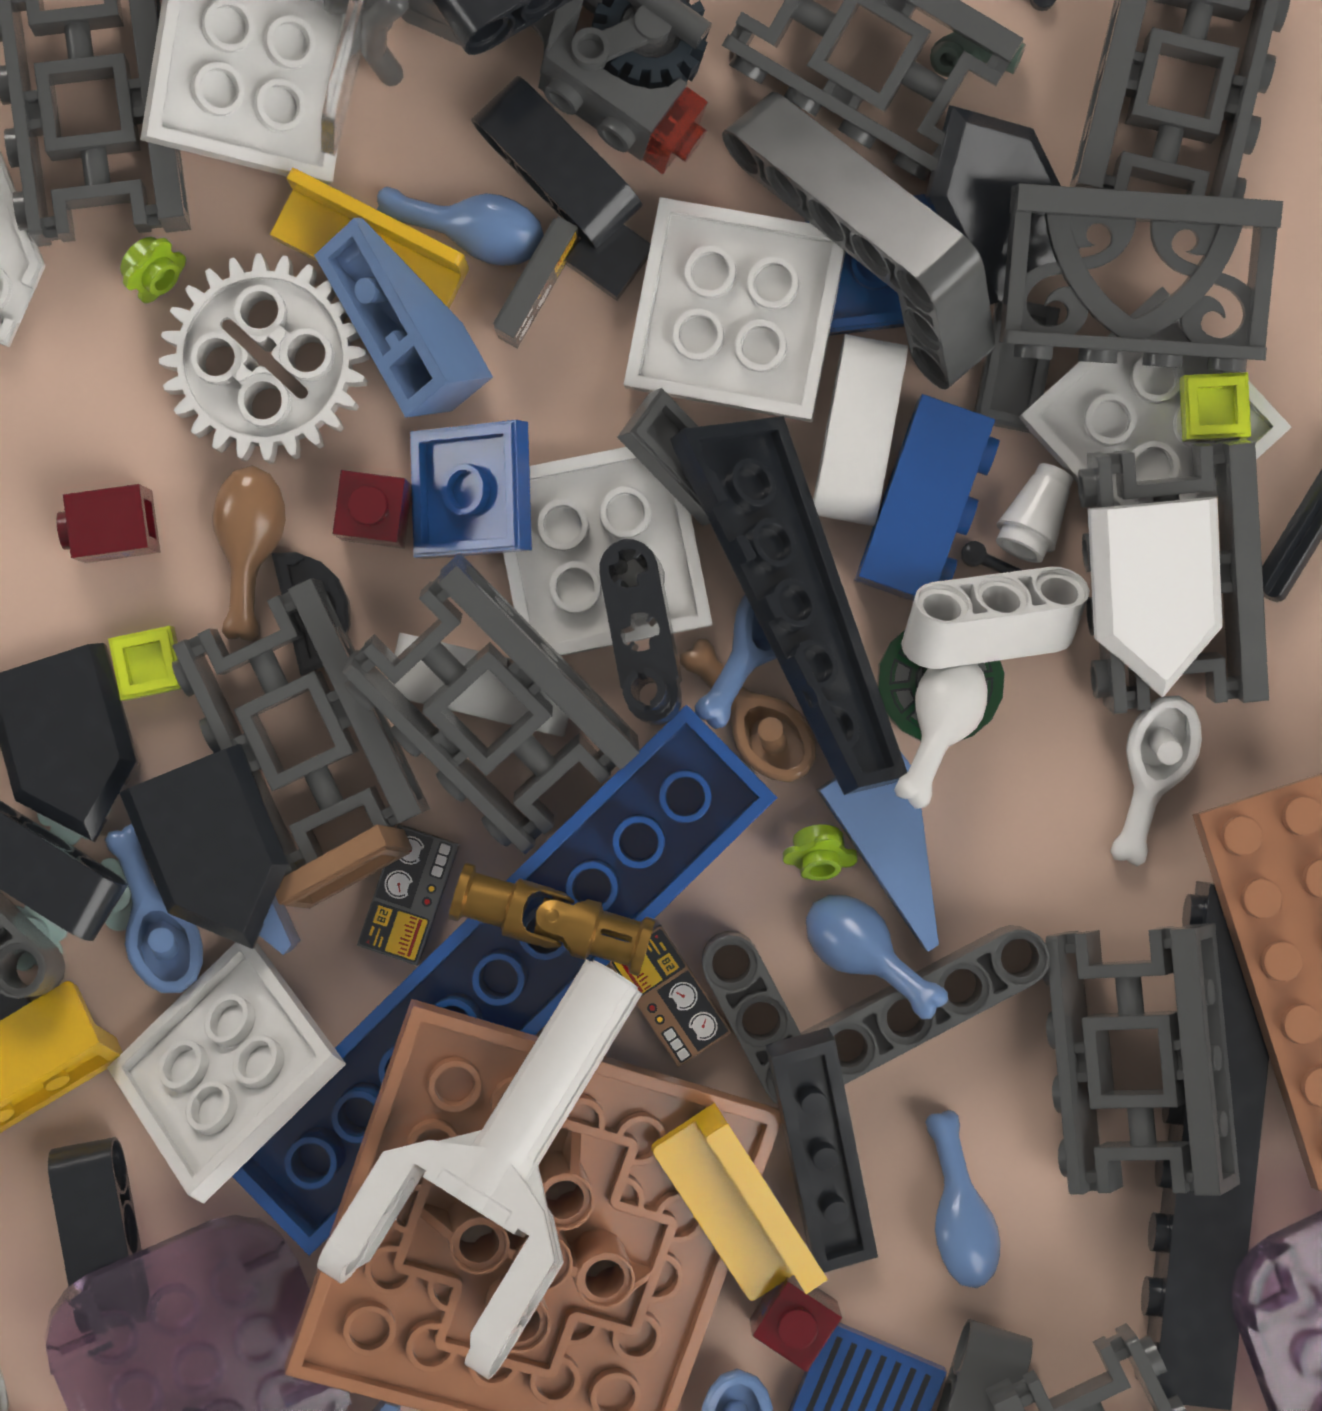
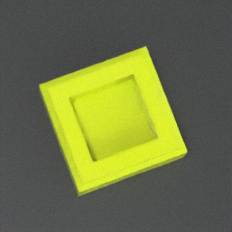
(1215, 406)
(144, 662)

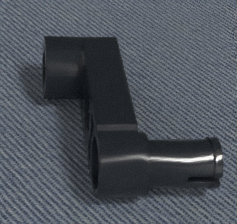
(625, 605)

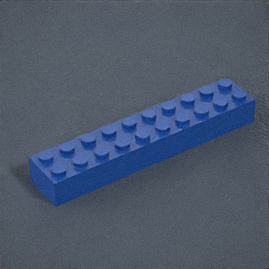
(623, 848)

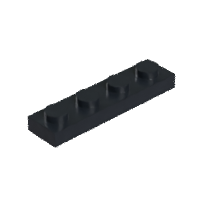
(822, 1149)

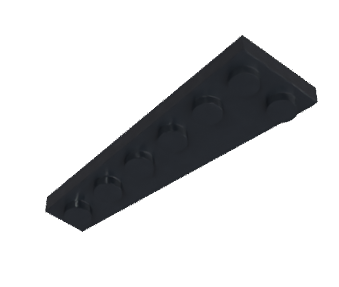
(781, 557)

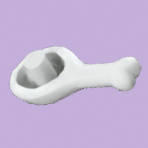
(947, 709)
(1159, 756)

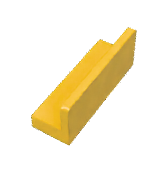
(320, 211)
(49, 1052)
(735, 1205)

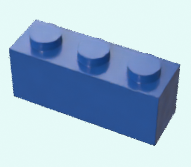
(927, 498)

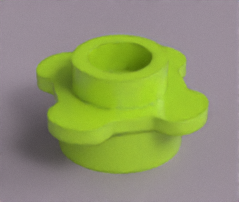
(151, 268)
(819, 852)

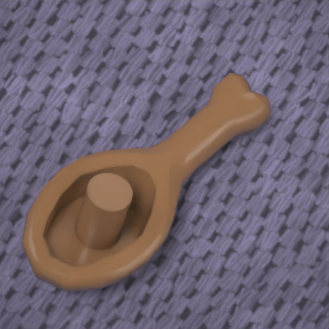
(248, 527)
(764, 728)

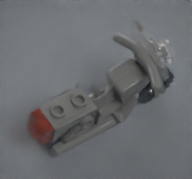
(617, 75)

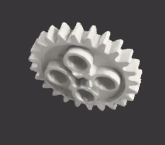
(227, 399)

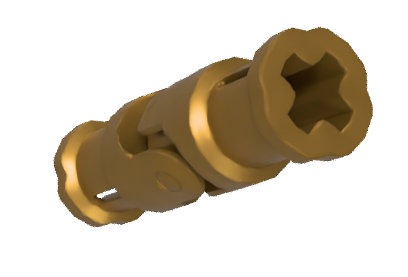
(557, 920)

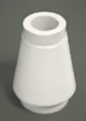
(1036, 515)

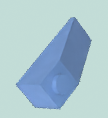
(402, 323)
(893, 846)

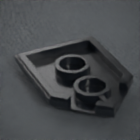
(974, 185)
(66, 737)
(210, 844)

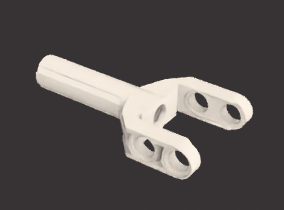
(499, 1165)

